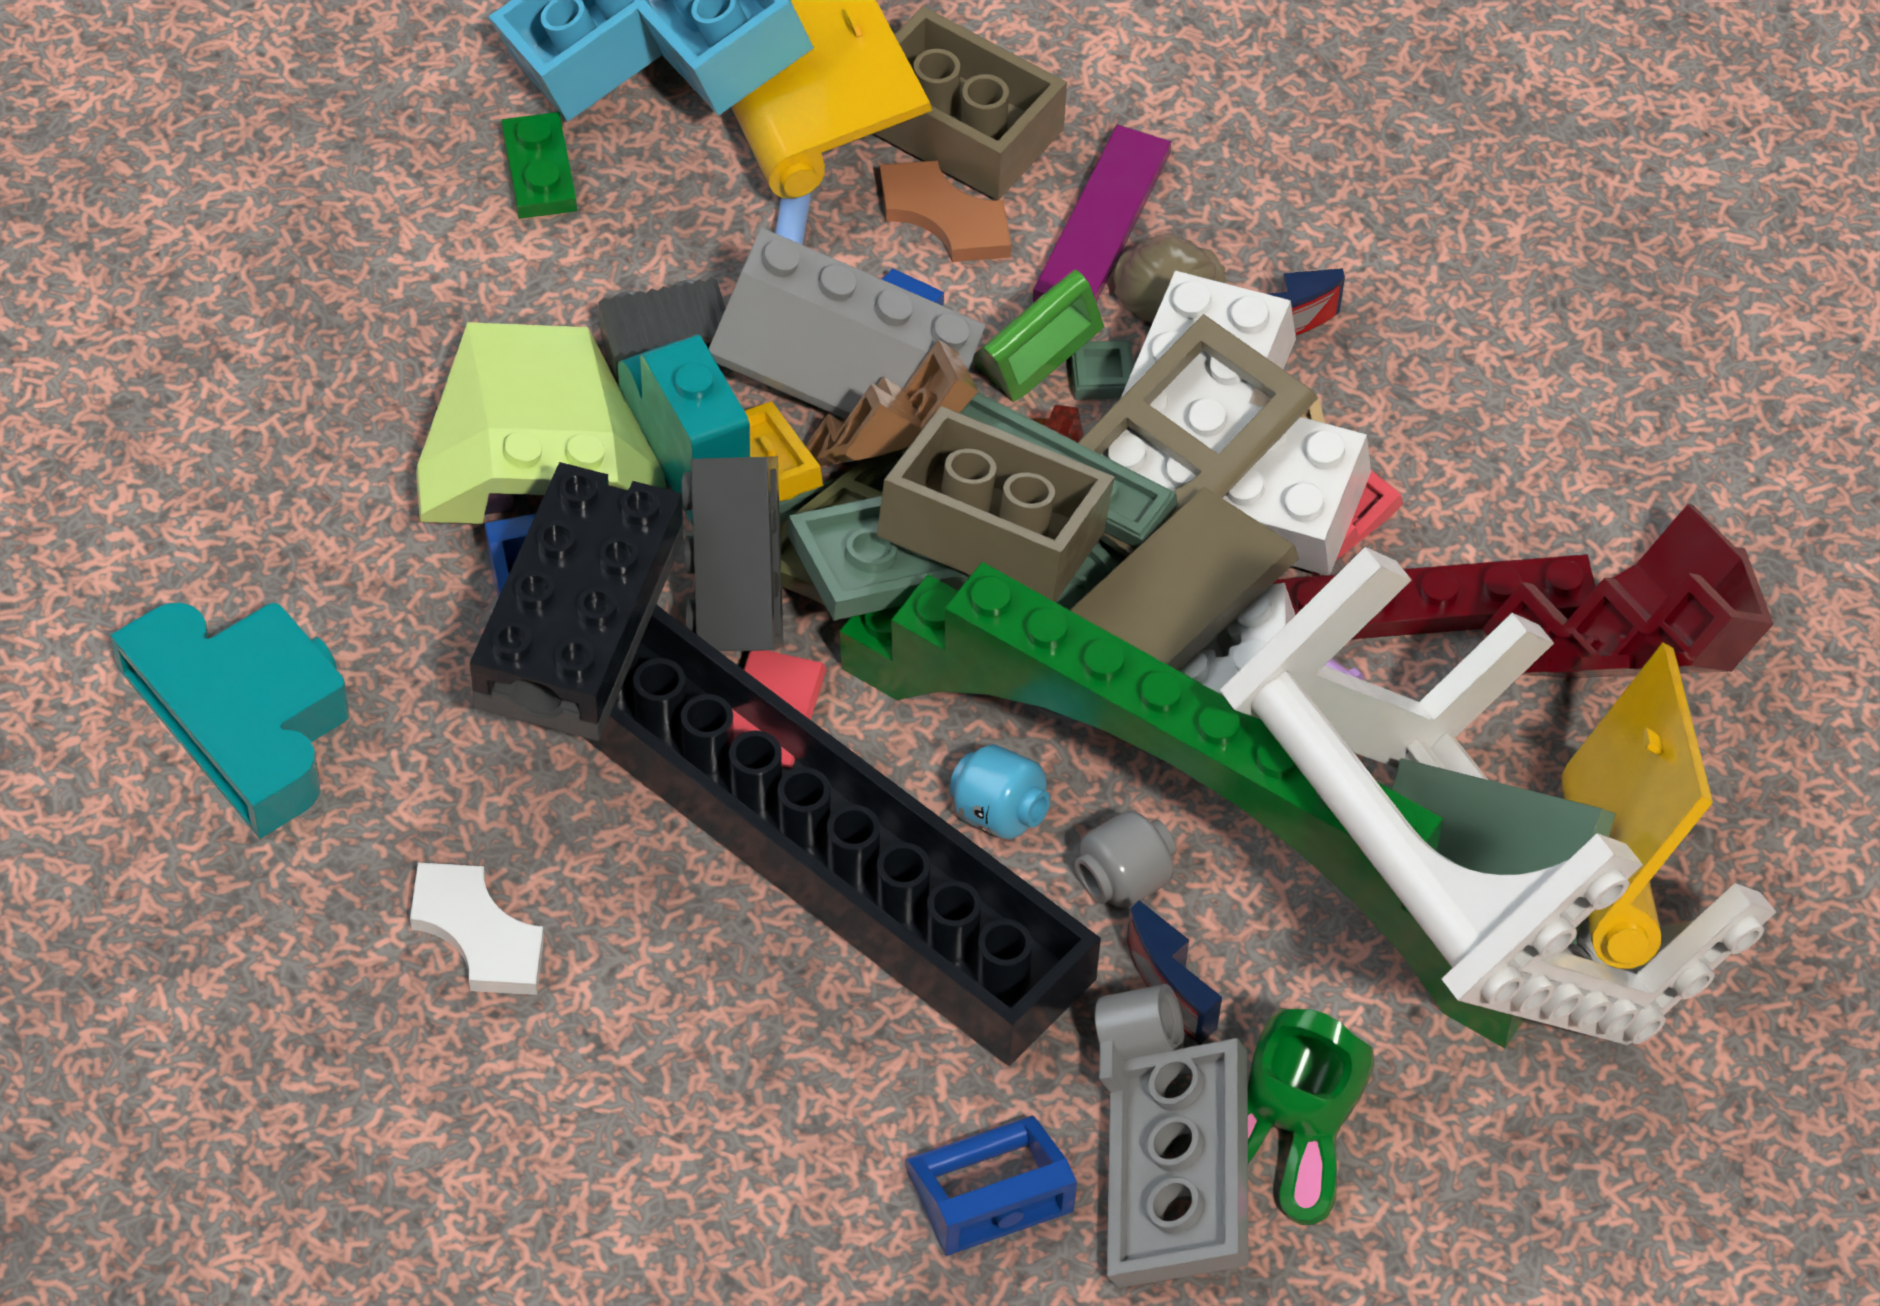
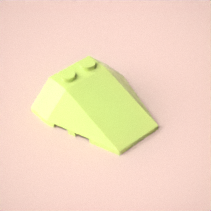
(519, 408)

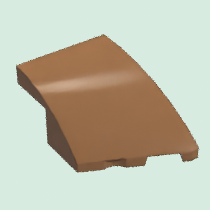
(892, 415)

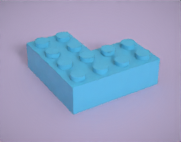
(592, 46)

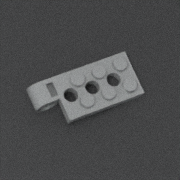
(1138, 1060)

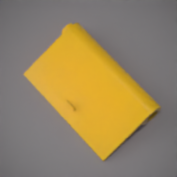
(831, 95)
(1653, 777)

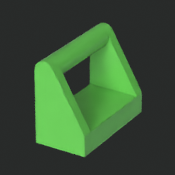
(1041, 337)

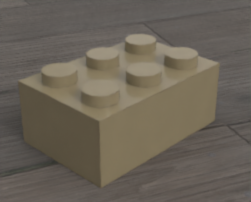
(986, 104)
(996, 500)

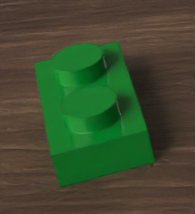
(539, 165)

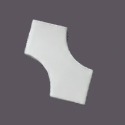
(496, 948)

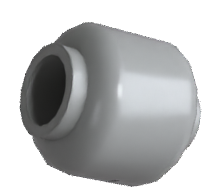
(1125, 859)

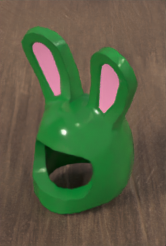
(1308, 1083)

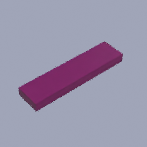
(1107, 210)

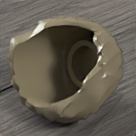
(1147, 270)

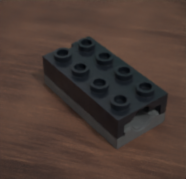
(577, 602)

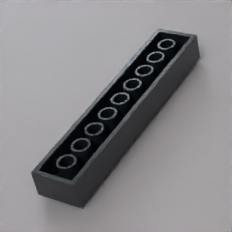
(847, 843)

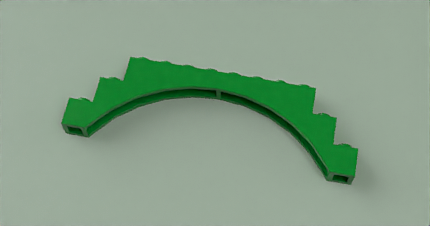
(1033, 651)

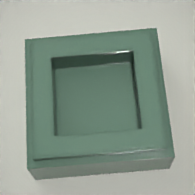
(1101, 369)

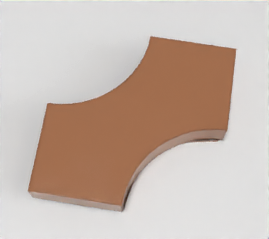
(964, 224)

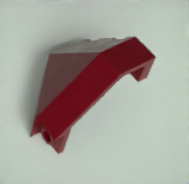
(1683, 592)

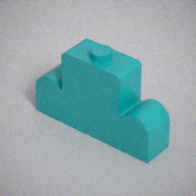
(684, 407)
(239, 702)

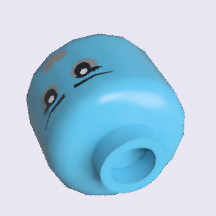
(1000, 791)

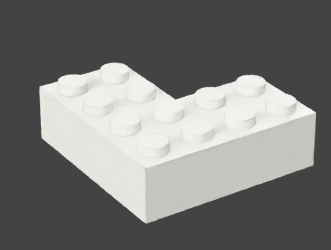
(1306, 480)

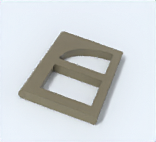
(1212, 470)

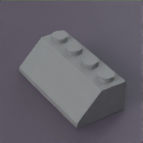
(829, 326)

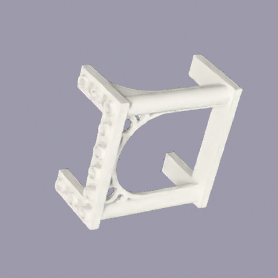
(1497, 932)

